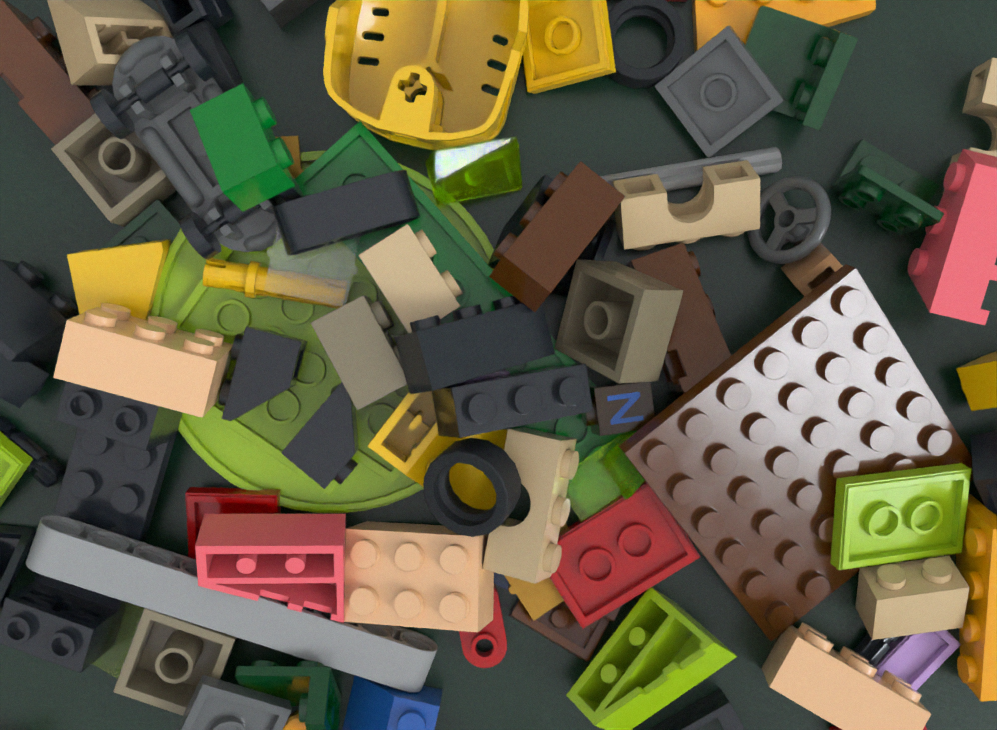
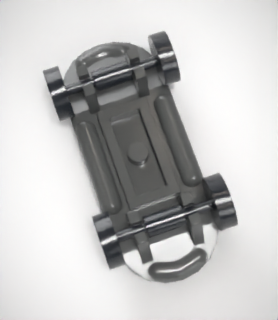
(153, 96)

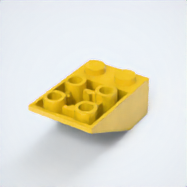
(412, 442)

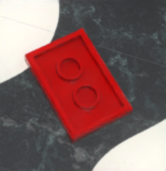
(619, 554)

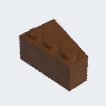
(696, 339)

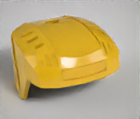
(430, 49)

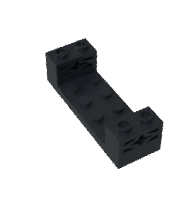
(107, 484)

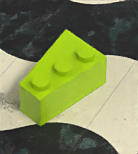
(647, 664)

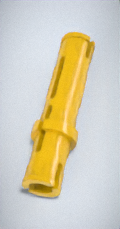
(243, 278)

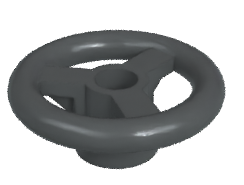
(793, 225)

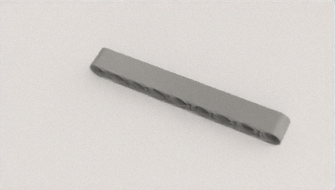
(169, 585)

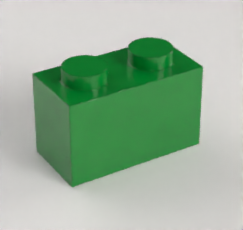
(242, 147)

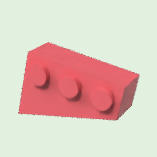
(961, 249)
(275, 557)

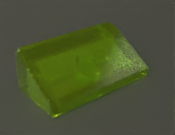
(475, 170)

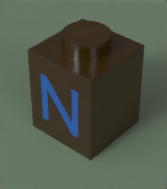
(619, 408)

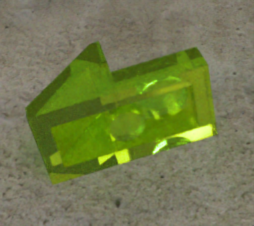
(603, 479)

